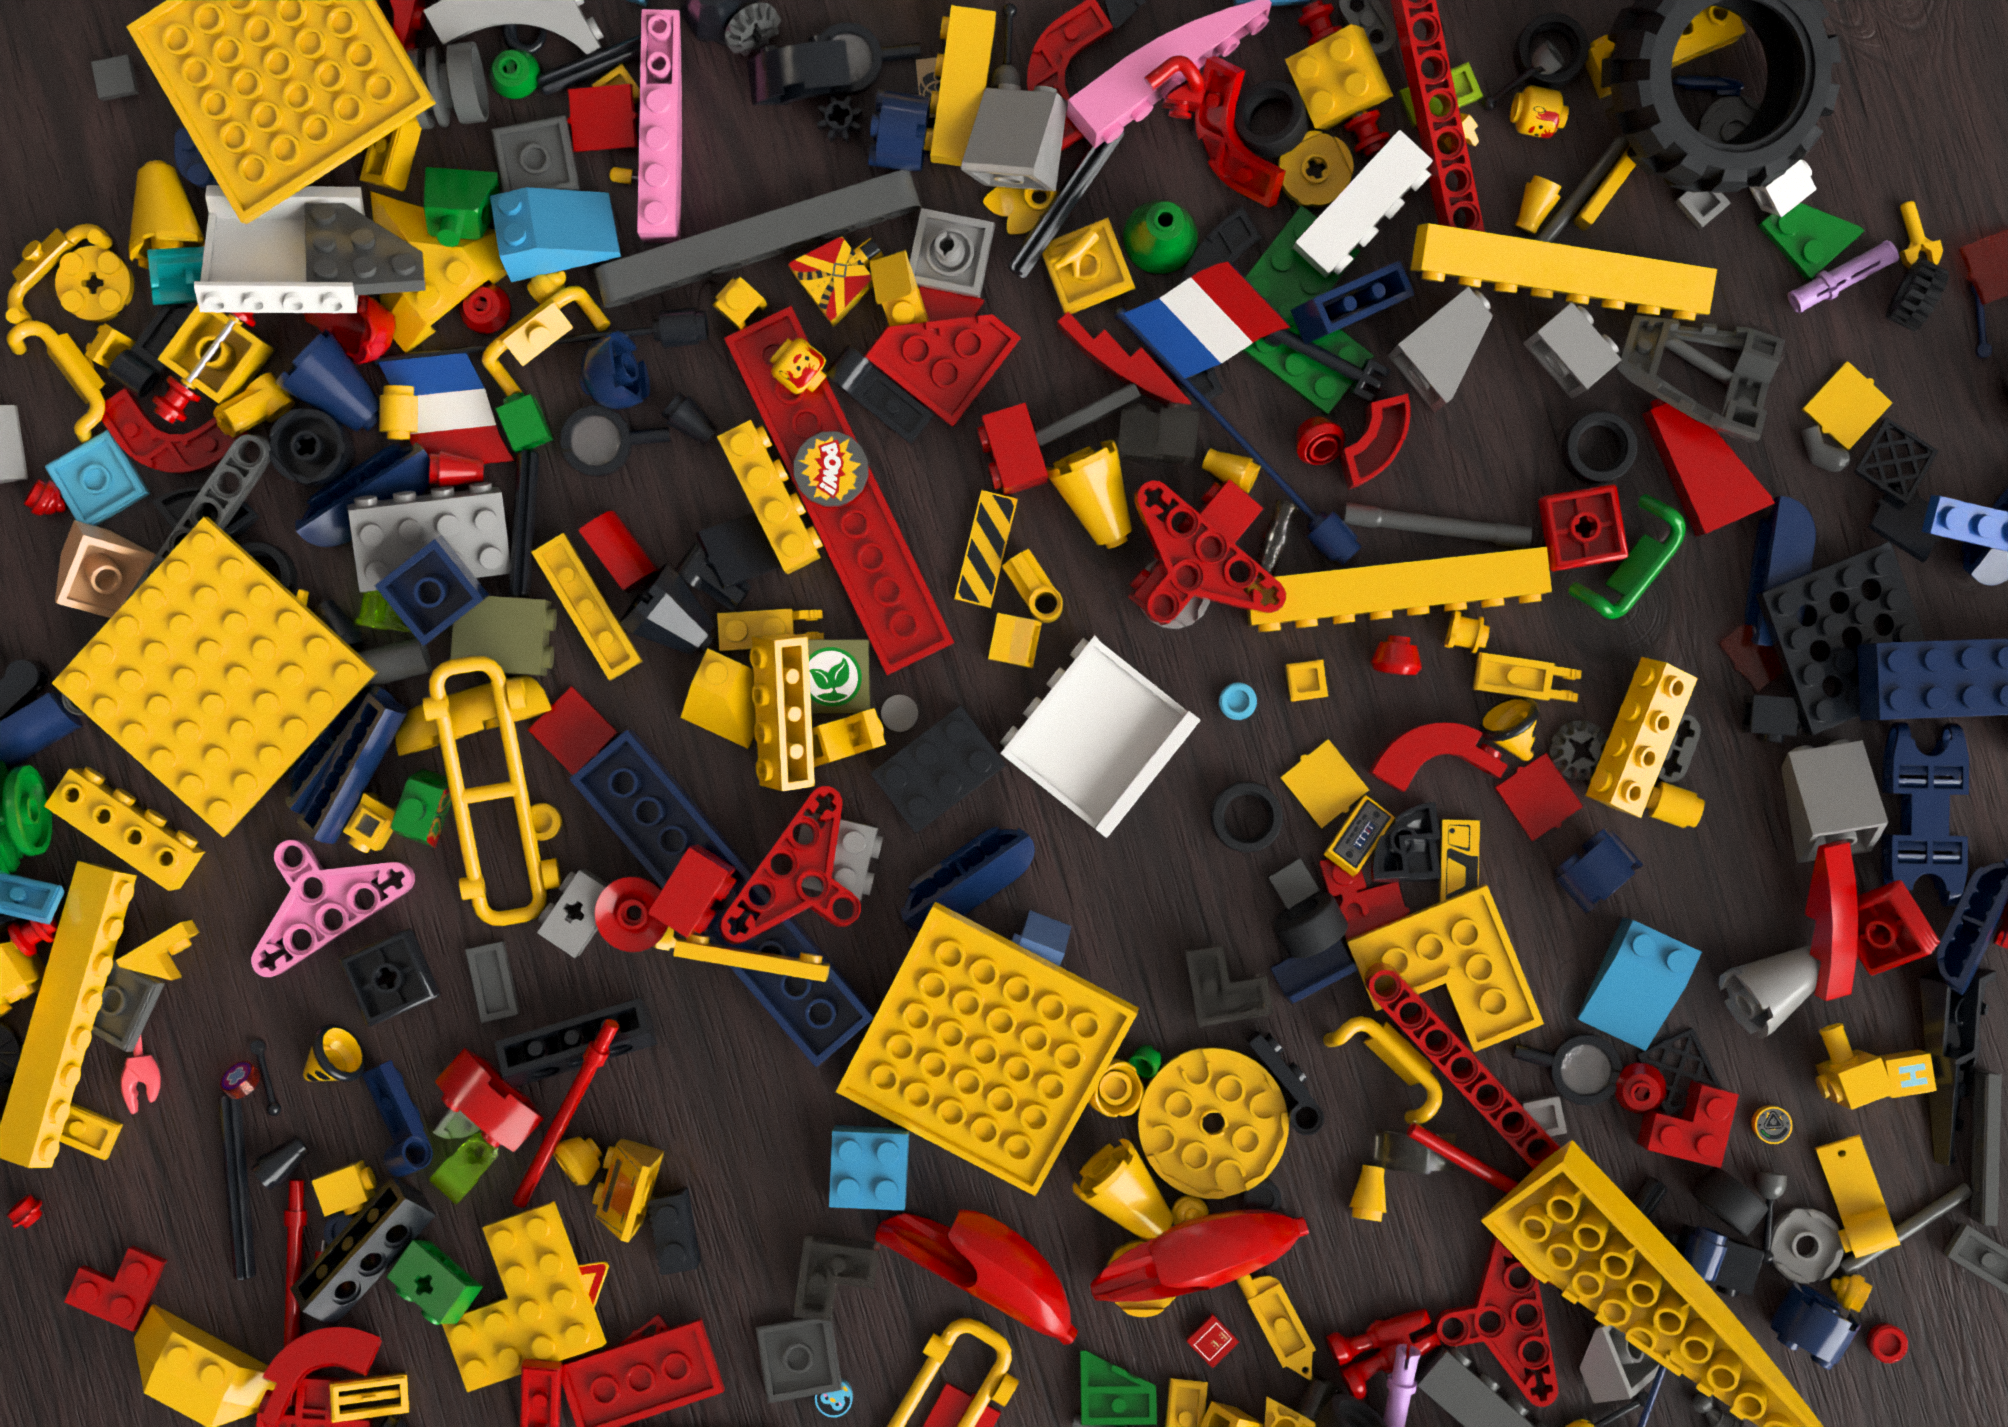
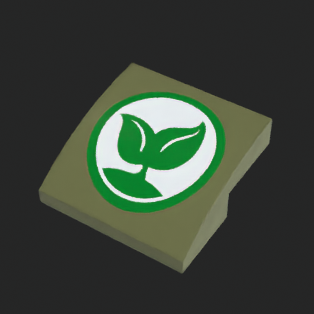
(839, 675)

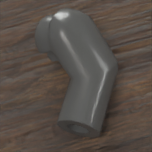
(1821, 454)

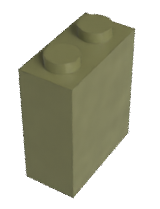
(509, 632)

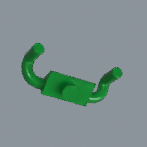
(1639, 567)

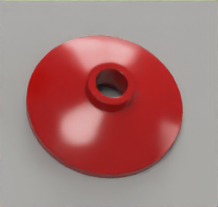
(614, 919)

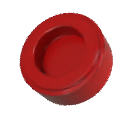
(1887, 1343)

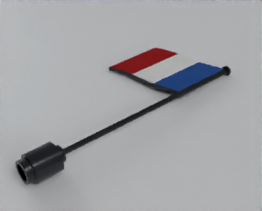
(456, 405)

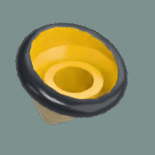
(1512, 726)
(334, 1056)

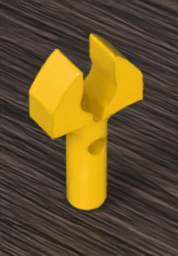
(1917, 238)

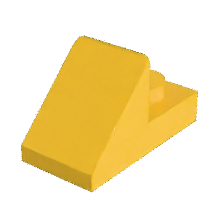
(897, 289)
(153, 956)

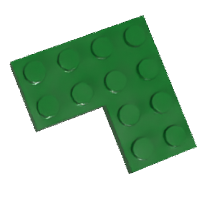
(1285, 283)

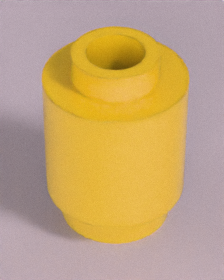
(398, 412)
(1675, 805)

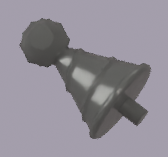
(1715, 1417)

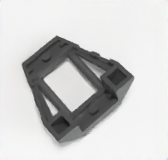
(1747, 385)

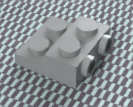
(852, 857)

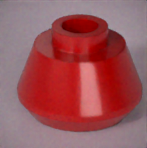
(495, 310)
(1319, 440)
(1397, 657)
(1646, 1079)

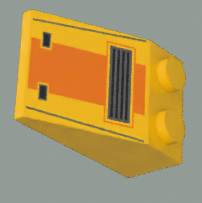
(627, 1187)

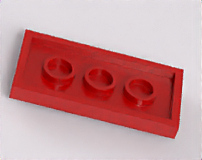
(642, 1377)

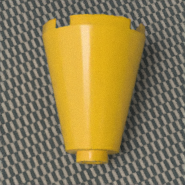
(161, 213)
(1095, 492)
(1124, 1191)

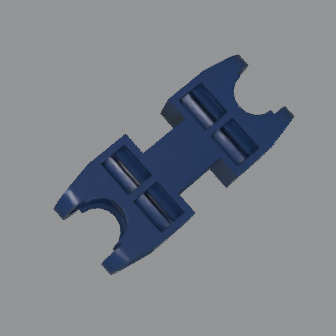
(1926, 811)

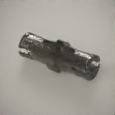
(1276, 536)

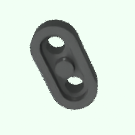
(1373, 20)

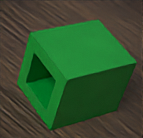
(524, 422)

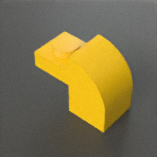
(847, 737)

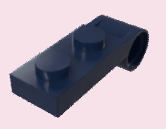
(401, 1120)

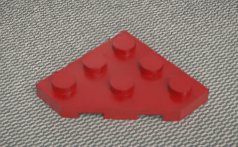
(943, 360)

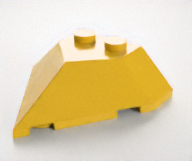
(449, 271)

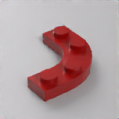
(1057, 48)
(1228, 155)
(160, 450)

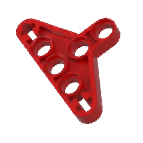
(1212, 574)
(807, 861)
(1509, 1336)

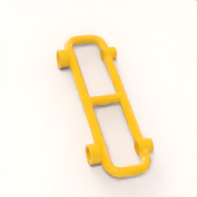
(508, 696)
(996, 1386)

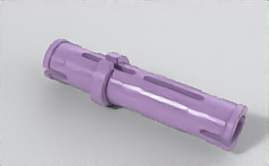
(1828, 284)
(1401, 1386)

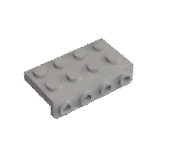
(397, 528)

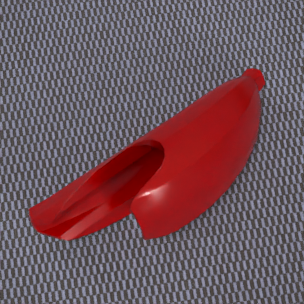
(1199, 1255)
(987, 1263)

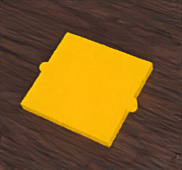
(1847, 406)
(1324, 783)

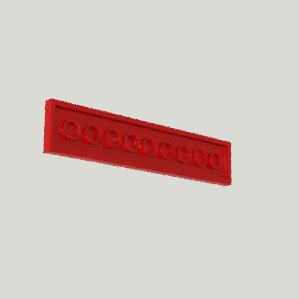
(859, 534)

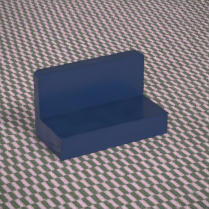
(1307, 975)

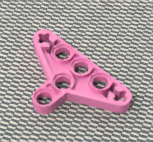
(308, 913)

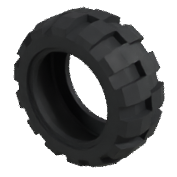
(1784, 127)

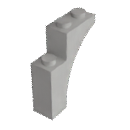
(461, 17)

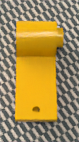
(1857, 1197)

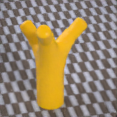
(1075, 252)

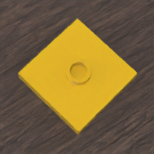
(1101, 269)

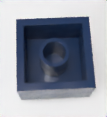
(431, 590)

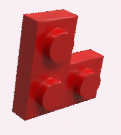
(120, 1298)

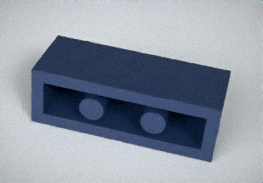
(1352, 302)

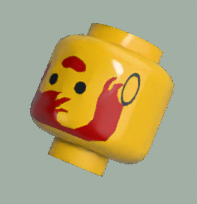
(1538, 112)
(798, 366)

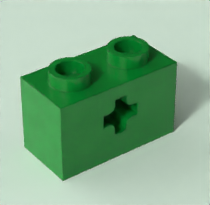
(434, 1283)

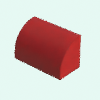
(618, 551)

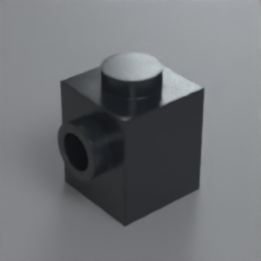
(1770, 717)

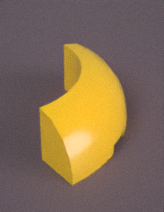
(468, 713)

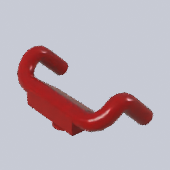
(1186, 97)

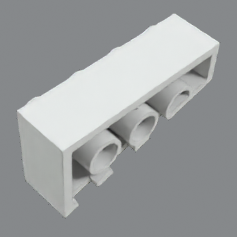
(1363, 204)

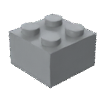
(1573, 350)

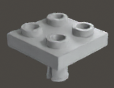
(951, 252)

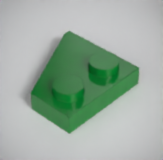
(1809, 237)
(1114, 1395)

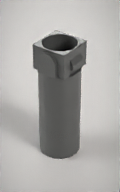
(397, 661)

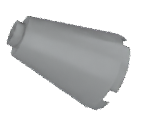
(1770, 989)

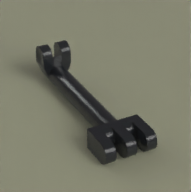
(1361, 376)

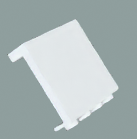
(264, 262)
(1098, 735)

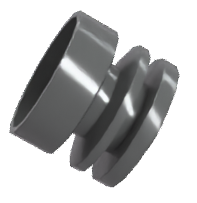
(453, 84)

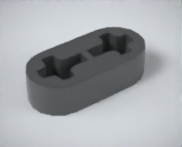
(1684, 750)

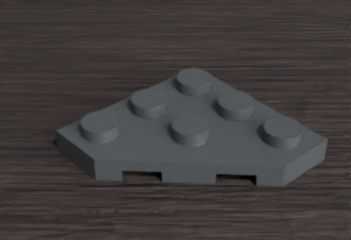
(357, 250)

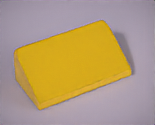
(391, 157)

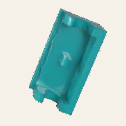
(174, 273)

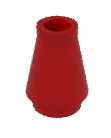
(454, 469)

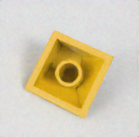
(722, 698)

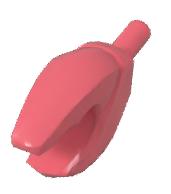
(139, 1069)

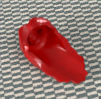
(361, 334)

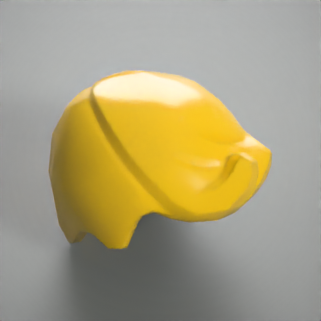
(1118, 1090)

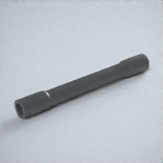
(1497, 533)

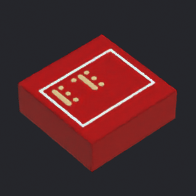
(1212, 1340)

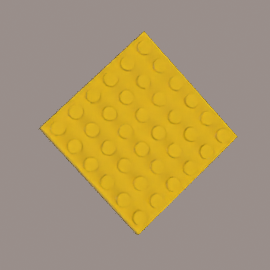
(279, 87)
(214, 676)
(986, 1049)

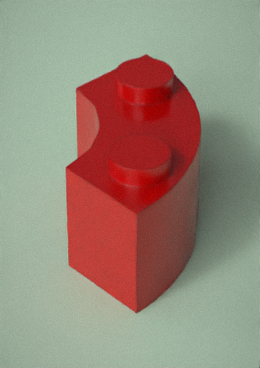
(1380, 442)
(488, 1100)

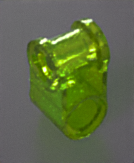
(378, 613)
(463, 1169)

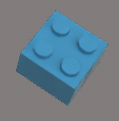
(869, 1167)

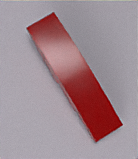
(1136, 370)
(1835, 909)

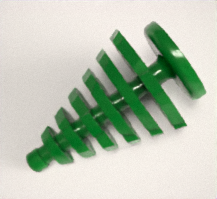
(23, 818)

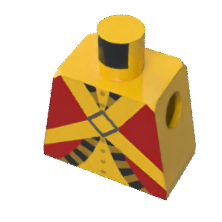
(836, 275)

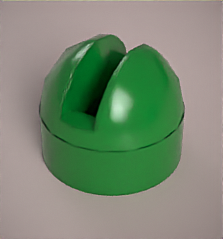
(1153, 1059)

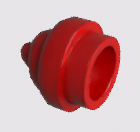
(44, 498)

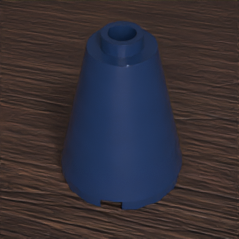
(331, 384)

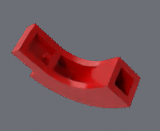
(1410, 749)
(315, 1350)

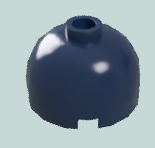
(612, 372)

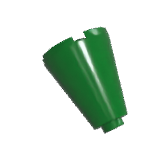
(1160, 237)

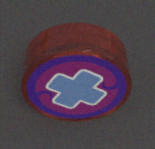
(240, 1079)

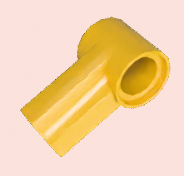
(258, 403)
(1032, 584)

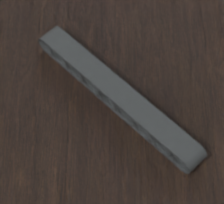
(756, 238)
(212, 492)

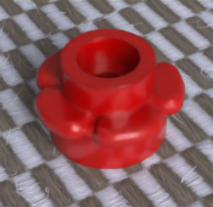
(25, 1212)

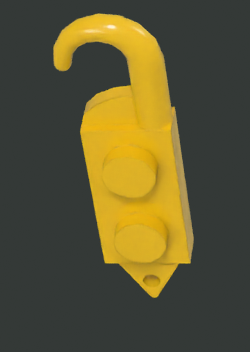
(1279, 1322)

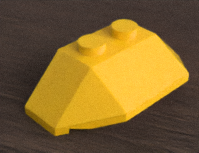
(197, 1371)

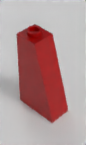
(1703, 470)

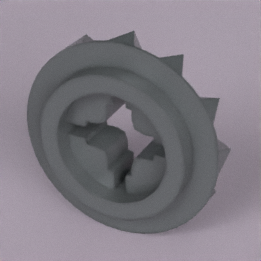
(739, 31)
(1562, 750)

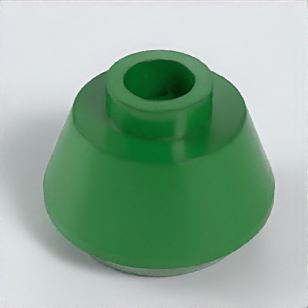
(516, 82)

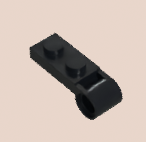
(139, 367)
(879, 394)
(1292, 1079)

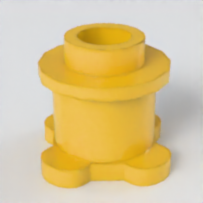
(1466, 632)

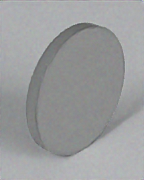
(899, 713)

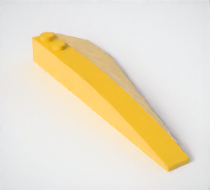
(1604, 1253)

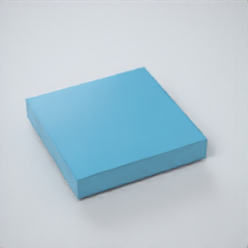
(97, 479)

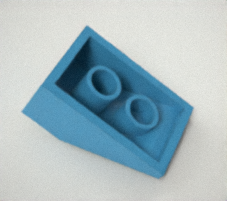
(552, 230)
(1638, 983)

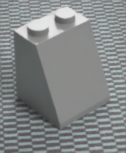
(1017, 138)
(1443, 347)
(1832, 798)

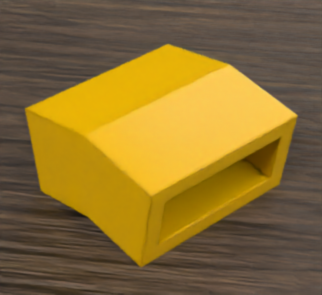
(1015, 640)

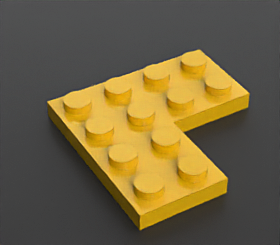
(1467, 950)
(545, 1304)

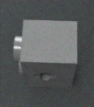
(556, 920)

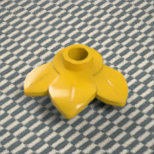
(1018, 207)

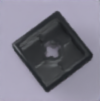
(367, 967)

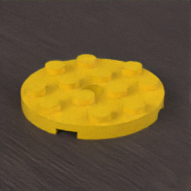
(1221, 1161)

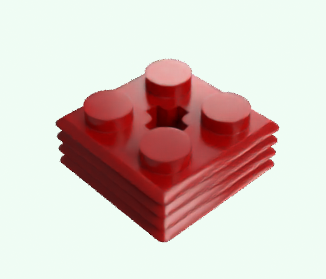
(1596, 507)
(1905, 934)

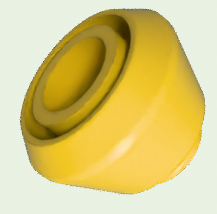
(578, 1159)

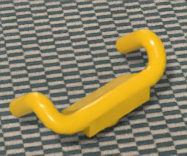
(42, 257)
(538, 332)
(74, 366)
(1399, 1056)

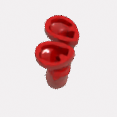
(1381, 1335)

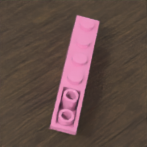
(1124, 95)
(660, 127)

